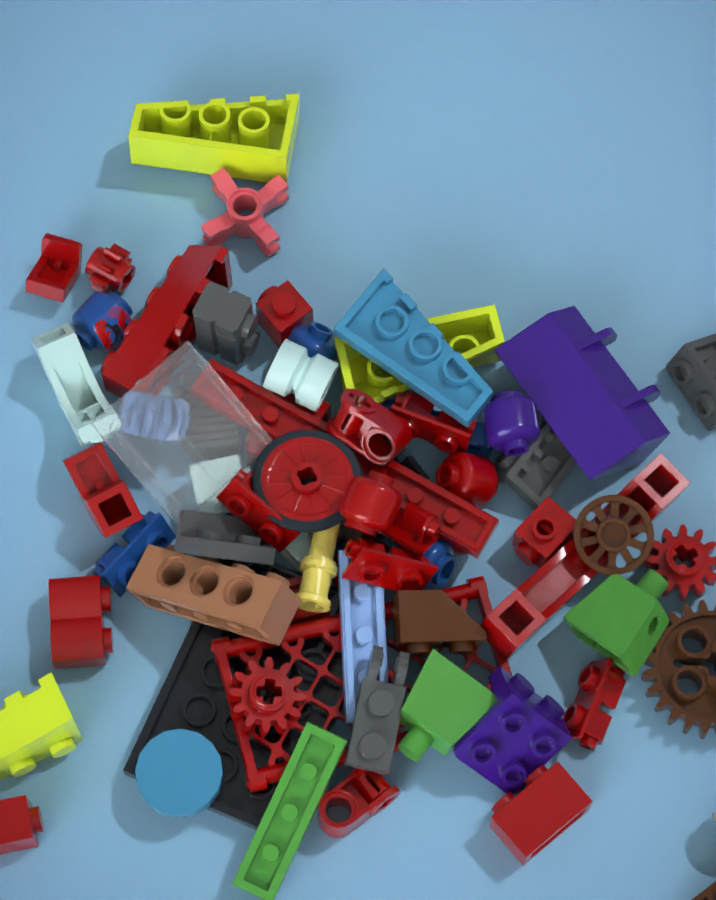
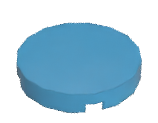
(179, 773)

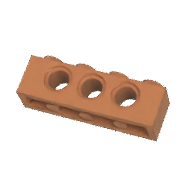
(215, 593)

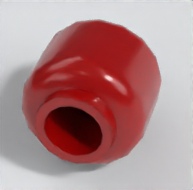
(468, 477)
(370, 503)

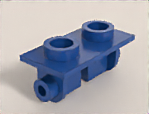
(119, 563)

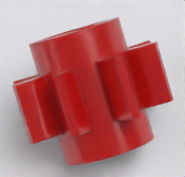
(110, 269)

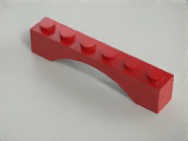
(566, 573)

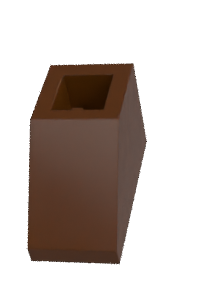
(433, 621)

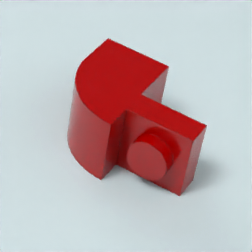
(102, 490)

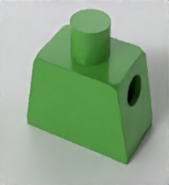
(622, 619)
(441, 707)

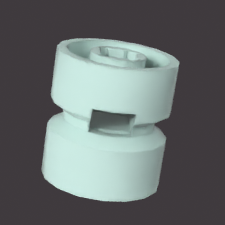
(300, 375)

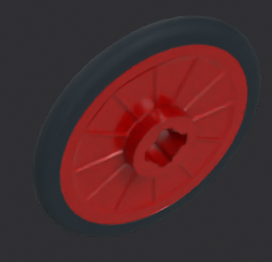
(296, 457)

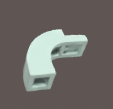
(71, 380)

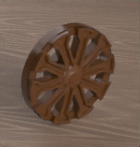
(613, 534)

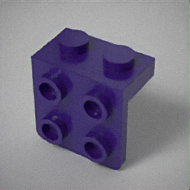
(514, 733)

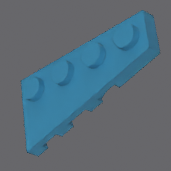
(402, 342)

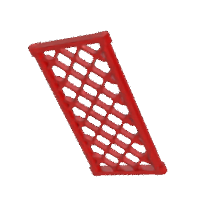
(224, 648)

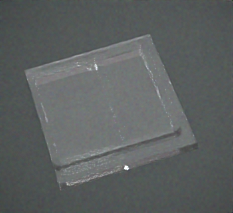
(183, 433)

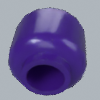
(511, 423)

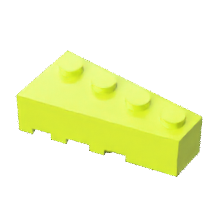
(35, 728)

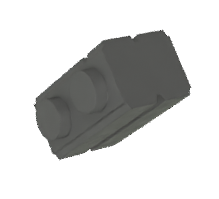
(225, 323)

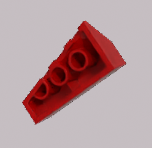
(167, 317)

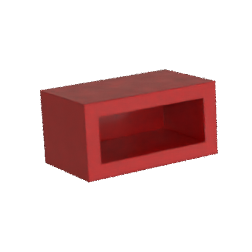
(539, 811)

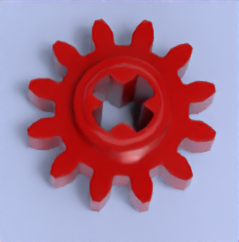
(684, 548)
(253, 707)

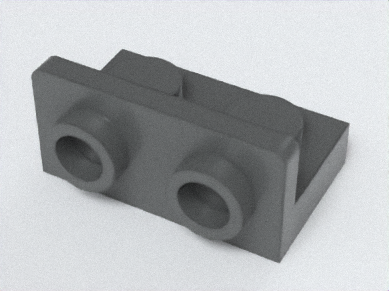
(695, 375)
(539, 469)
(220, 538)

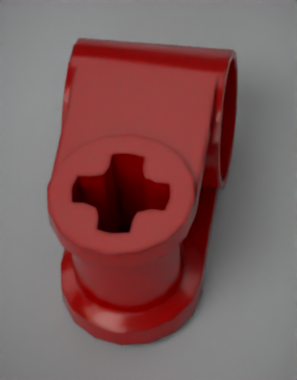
(366, 425)
(362, 794)

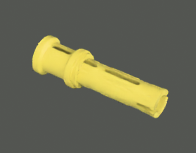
(318, 571)

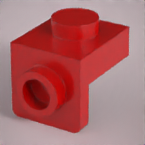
(56, 268)

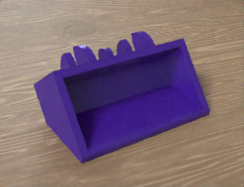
(584, 392)

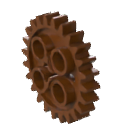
(696, 708)

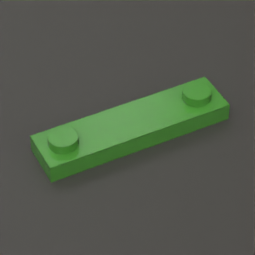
(290, 812)

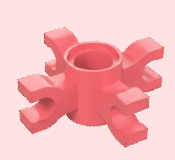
(237, 199)

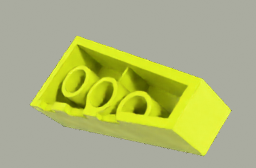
(246, 138)

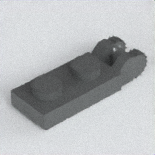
(377, 715)

